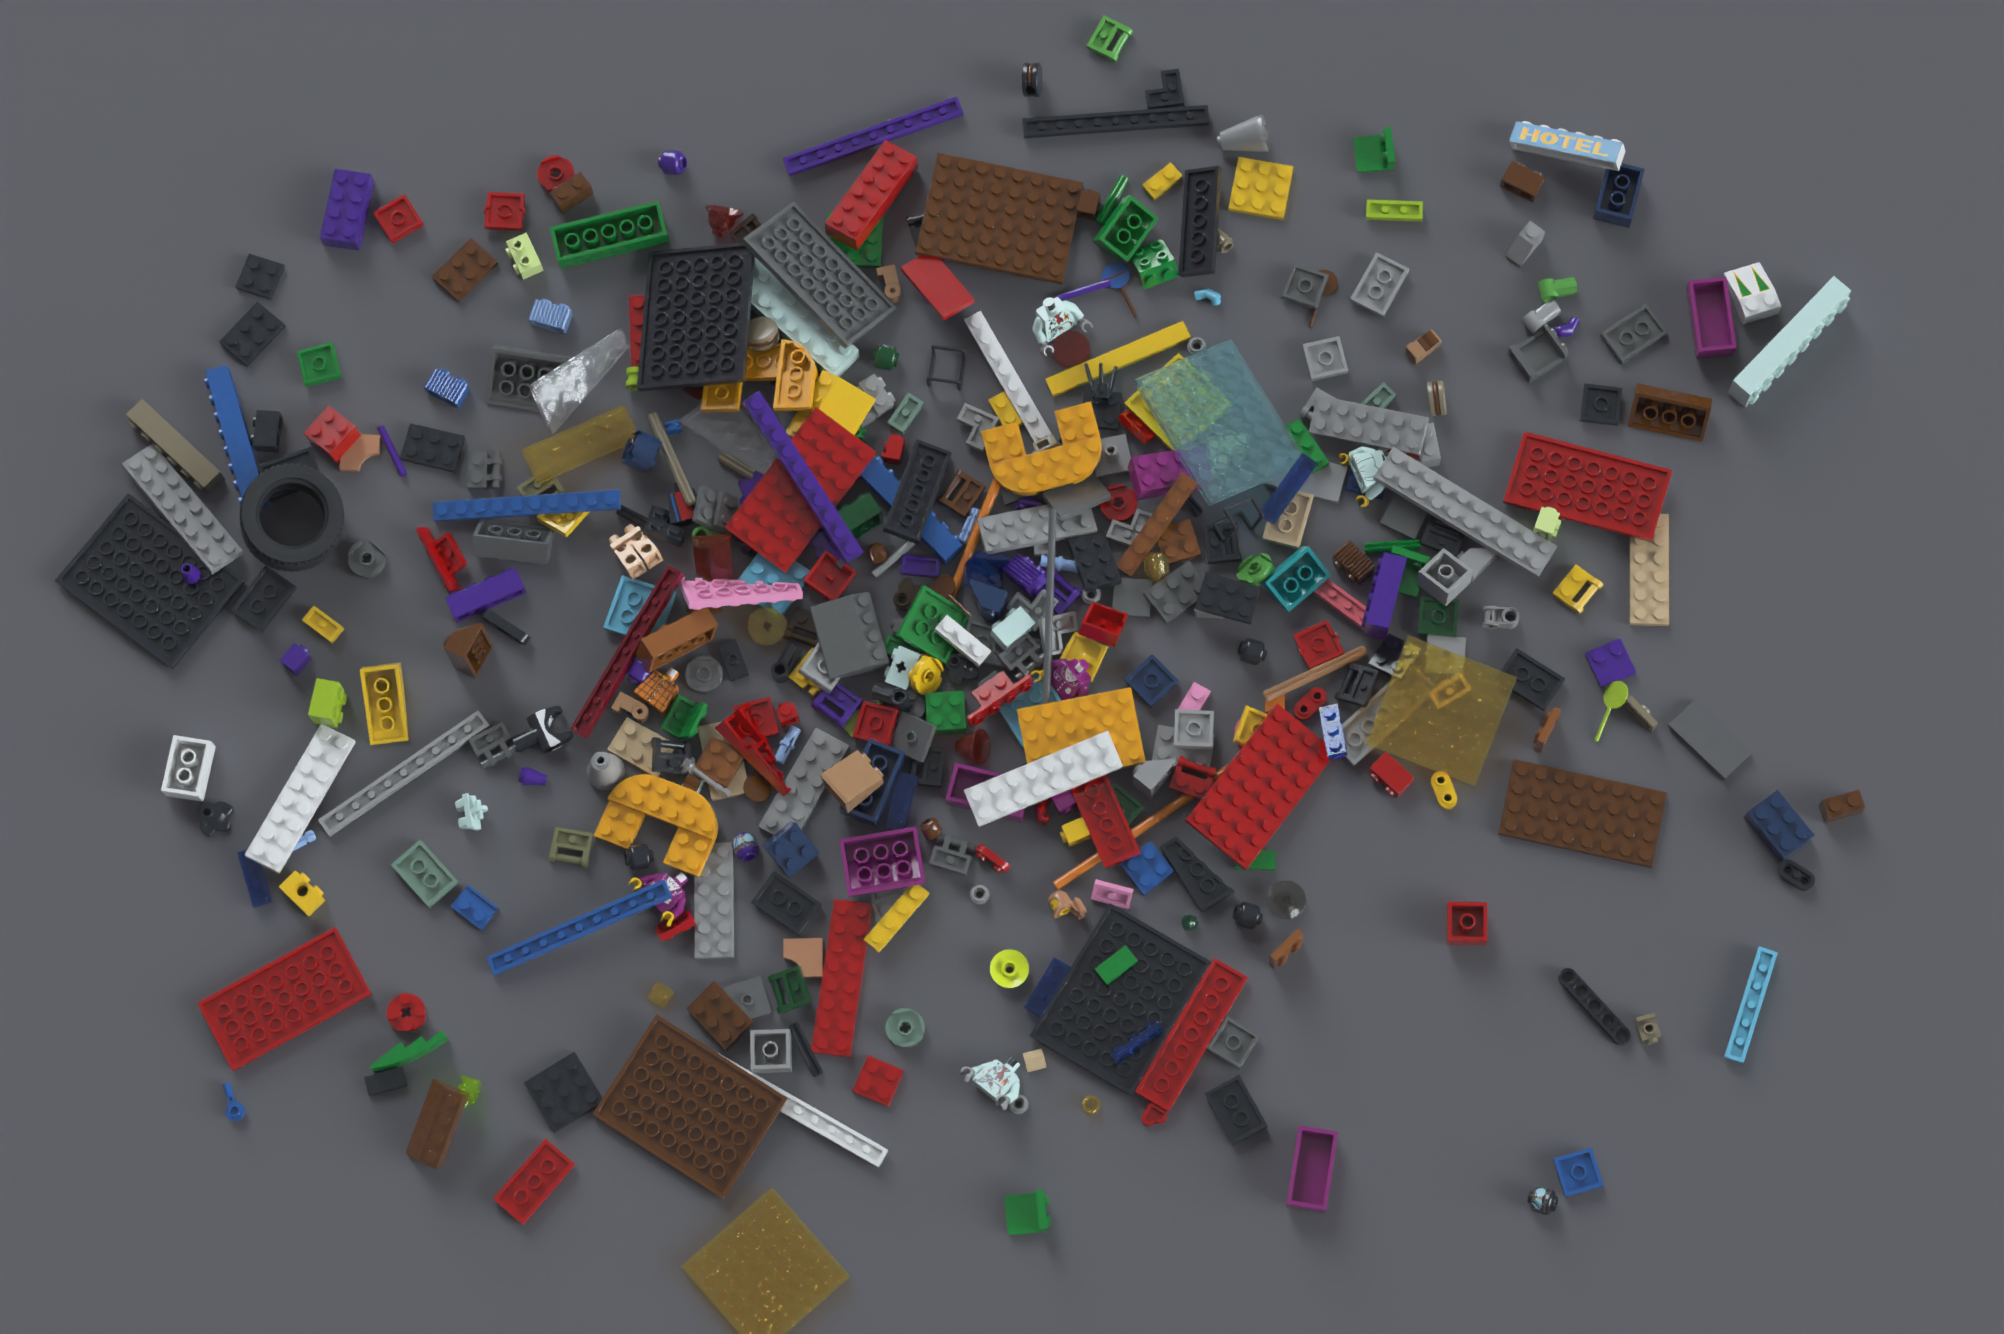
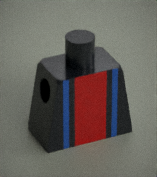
(679, 512)

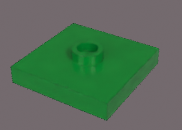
(319, 364)

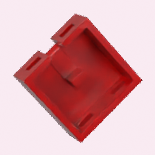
(828, 579)
(1103, 624)

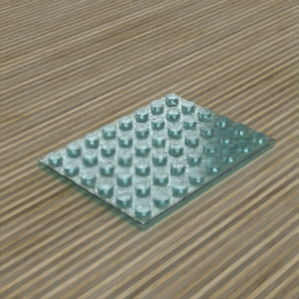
(1219, 421)

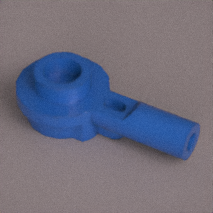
(235, 1110)

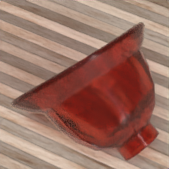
(722, 218)
(974, 746)

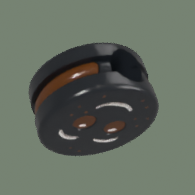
(1032, 79)

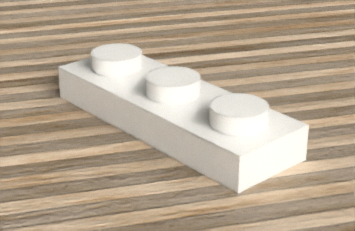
(962, 640)

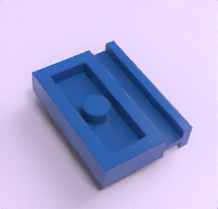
(474, 907)

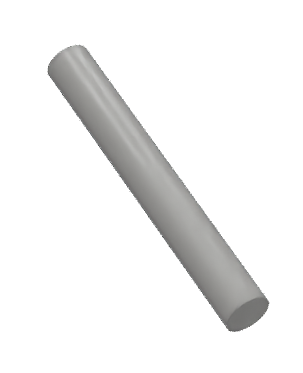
(893, 558)

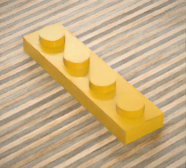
(896, 917)

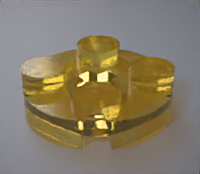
(758, 619)

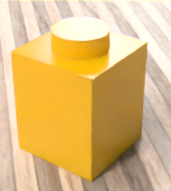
(1074, 832)

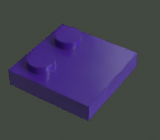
(1610, 663)

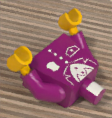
(1068, 678)
(673, 907)

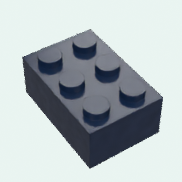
(1619, 195)
(1779, 826)

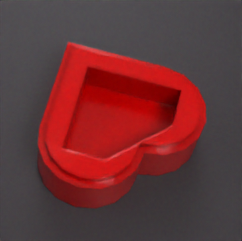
(1153, 1114)

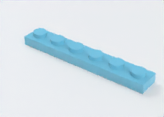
(1750, 1005)

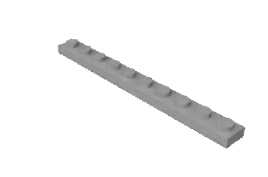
(403, 773)

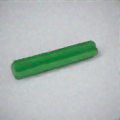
(1112, 199)
(1386, 546)

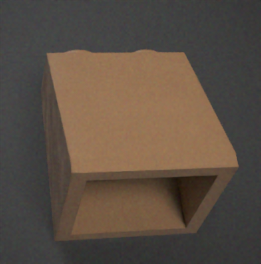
(852, 780)

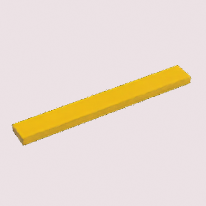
(1119, 357)

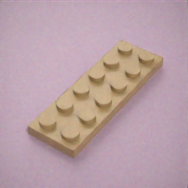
(1650, 577)

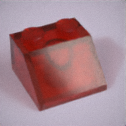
(713, 556)

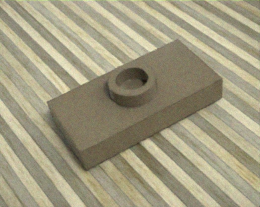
(1641, 713)

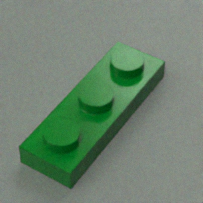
(1307, 444)

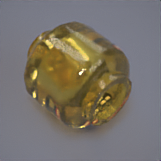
(1156, 565)

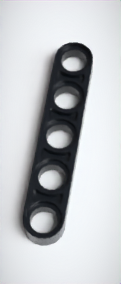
(1596, 1016)

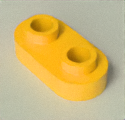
(1443, 789)

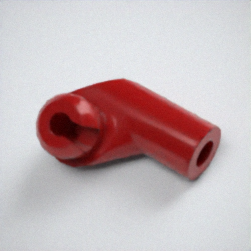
(1041, 817)

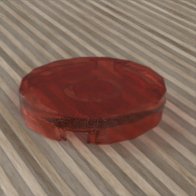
(1071, 349)

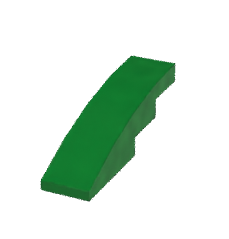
(401, 1055)

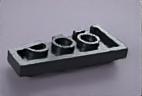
(1199, 881)

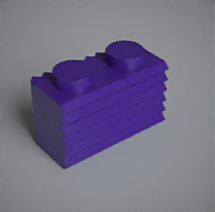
(1025, 574)

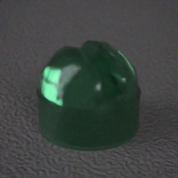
(1189, 922)

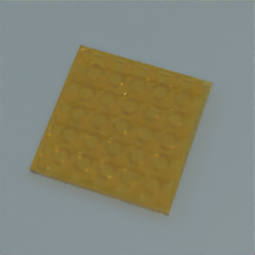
(1441, 710)
(766, 1269)

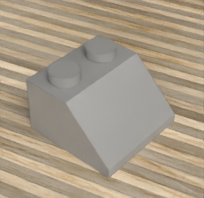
(1152, 775)

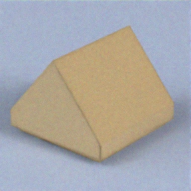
(1034, 1060)

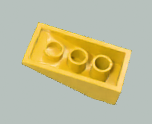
(384, 703)

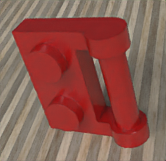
(1189, 784)

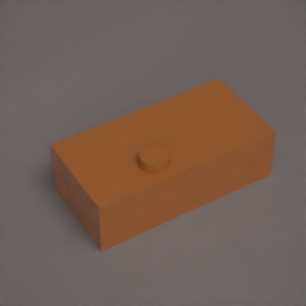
(676, 639)

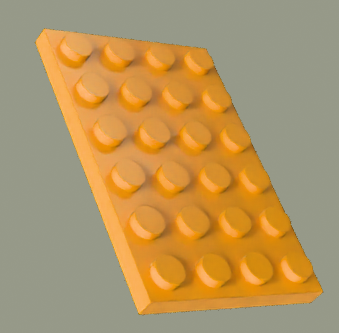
(1070, 721)

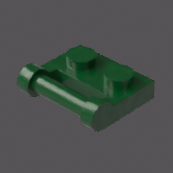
(795, 988)

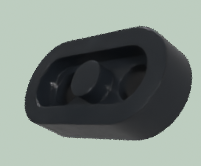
(1796, 874)

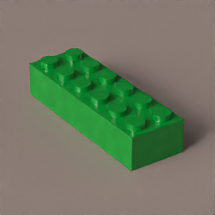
(609, 235)

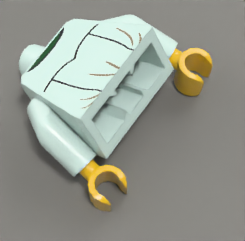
(1365, 464)

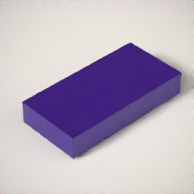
(920, 566)

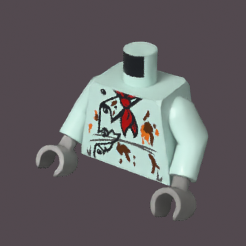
(1054, 319)
(995, 1080)

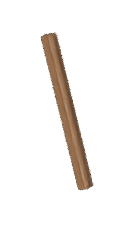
(1314, 673)

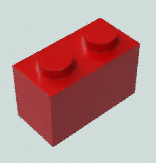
(1390, 775)

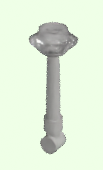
(689, 765)

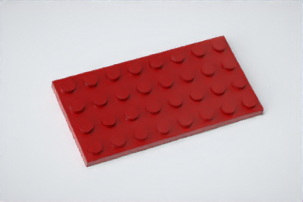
(1588, 486)
(774, 514)
(1260, 787)
(284, 998)

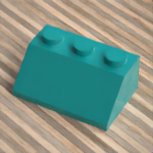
(1295, 578)

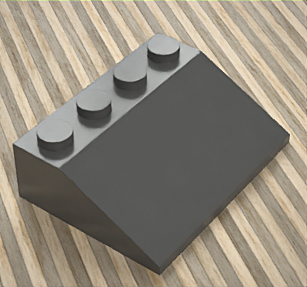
(514, 371)
(849, 636)

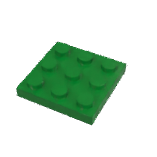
(869, 253)
(923, 618)

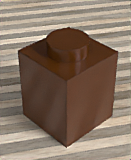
(1088, 204)

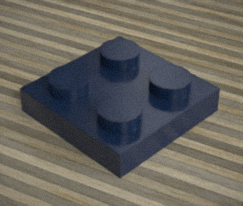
(1151, 681)

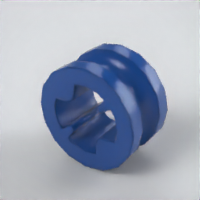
(673, 427)

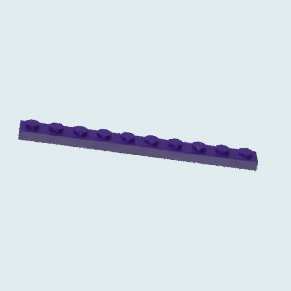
(873, 136)

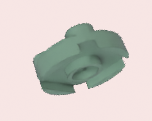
(896, 1021)

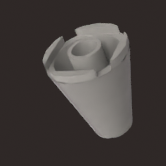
(1246, 136)
(605, 771)

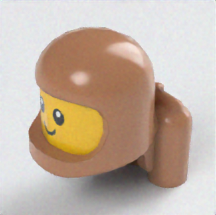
(1062, 905)

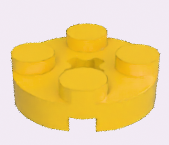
(926, 666)

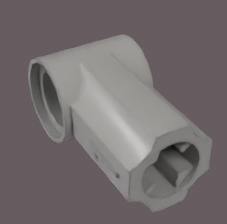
(1537, 319)

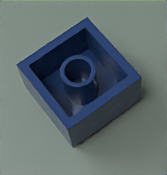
(790, 849)

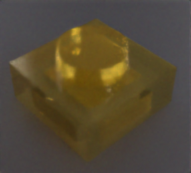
(660, 994)

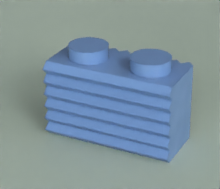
(550, 316)

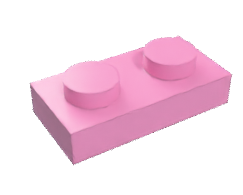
(1195, 698)
(1112, 893)

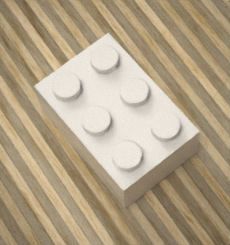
(188, 768)

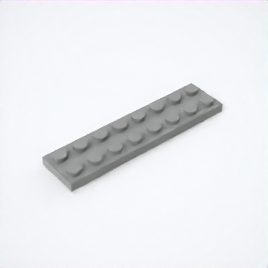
(182, 509)

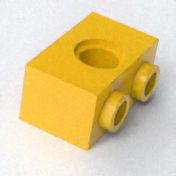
(306, 903)

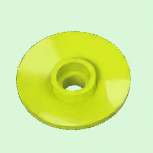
(1006, 959)

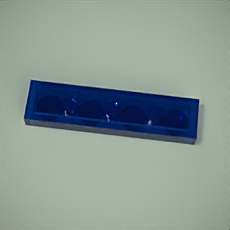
(1288, 488)

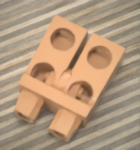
(629, 546)

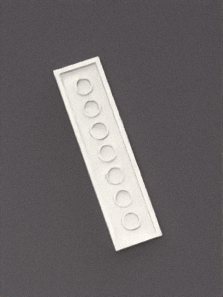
(1043, 778)
(300, 798)

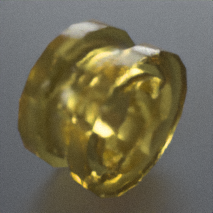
(1093, 1099)

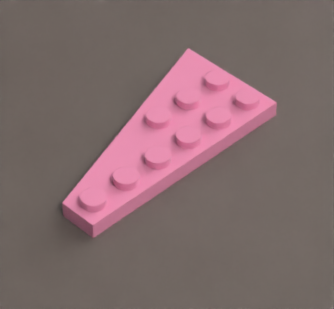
(735, 592)

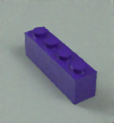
(486, 594)

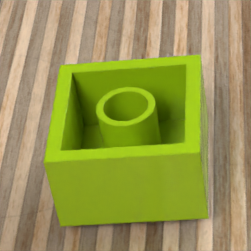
(327, 703)

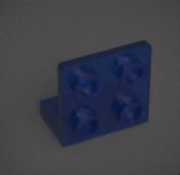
(986, 569)

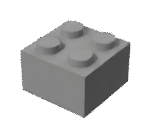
(1444, 577)
(771, 1051)

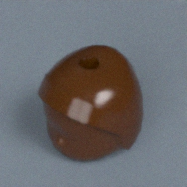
(876, 553)
(931, 828)

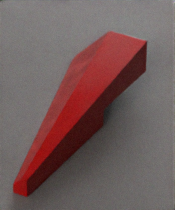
(743, 734)

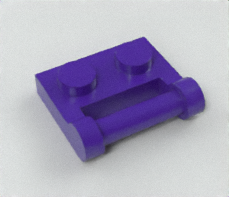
(1064, 601)
(841, 699)

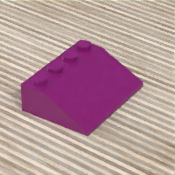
(882, 861)

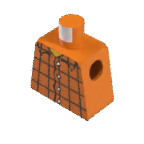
(659, 690)

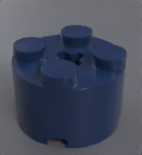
(641, 450)

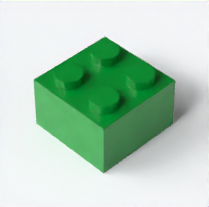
(946, 712)

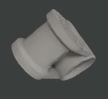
(1498, 617)

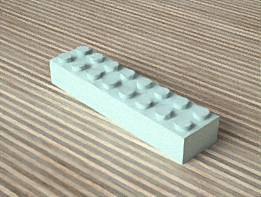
(797, 323)
(1789, 342)

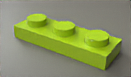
(1394, 210)

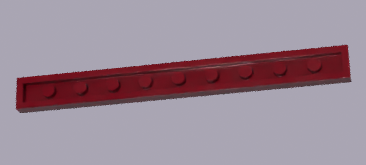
(627, 652)

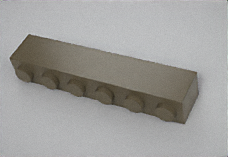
(173, 444)

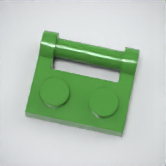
(1103, 36)

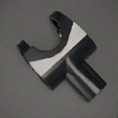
(541, 732)

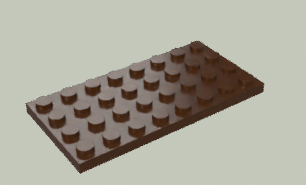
(1582, 813)

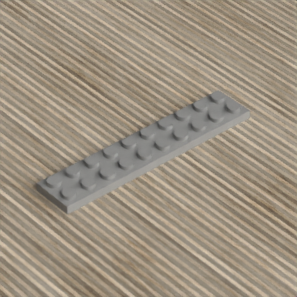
(1465, 512)

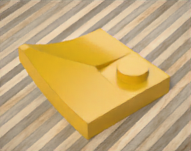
(1087, 649)

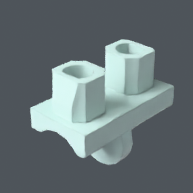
(473, 812)

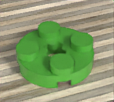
(1255, 569)

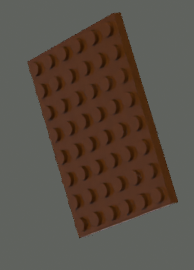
(999, 218)
(690, 1106)

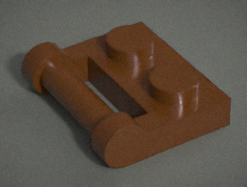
(966, 496)

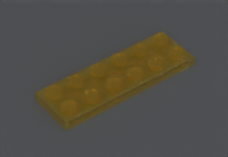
(579, 444)

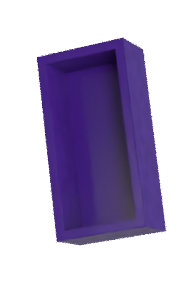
(347, 209)
(1383, 596)

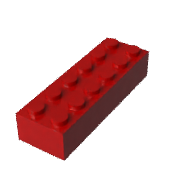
(871, 195)

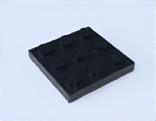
(564, 1092)

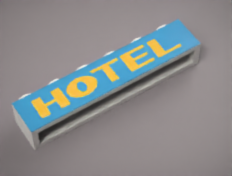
(1567, 145)

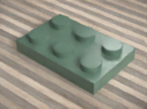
(424, 873)

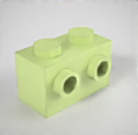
(524, 255)
(1547, 523)

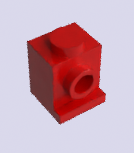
(893, 450)
(787, 714)

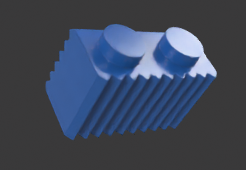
(447, 388)

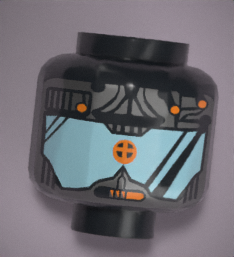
(1543, 1200)

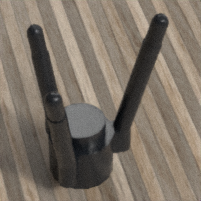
(1101, 392)

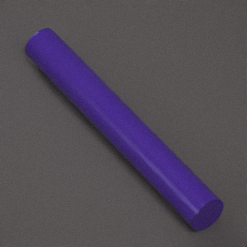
(1083, 290)
(392, 451)

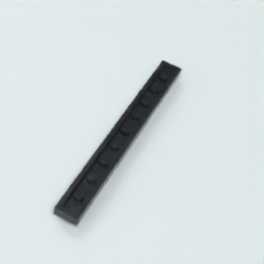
(1115, 121)

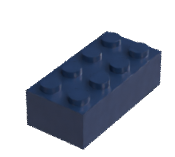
(889, 762)

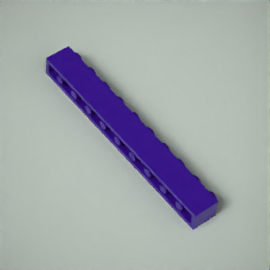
(802, 477)

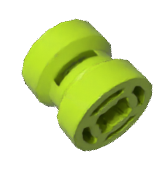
(632, 374)

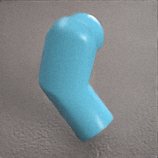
(1209, 294)

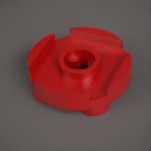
(547, 167)
(1126, 510)
(406, 1024)

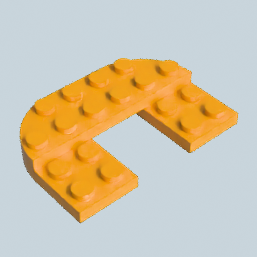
(786, 364)
(1051, 467)
(669, 803)

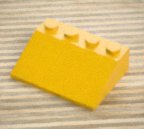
(839, 401)

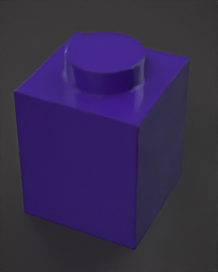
(296, 658)

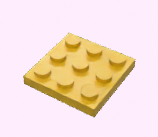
(1260, 188)

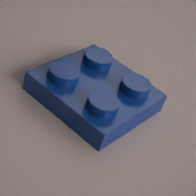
(1147, 868)
(1578, 1172)

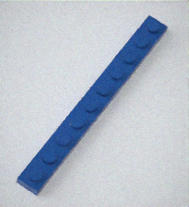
(527, 505)
(579, 927)

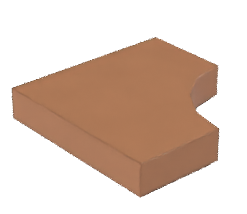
(362, 449)
(805, 953)

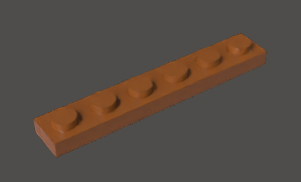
(1157, 524)

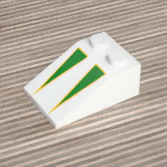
(1752, 293)

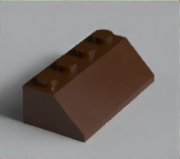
(1670, 412)
(468, 648)
(437, 1124)

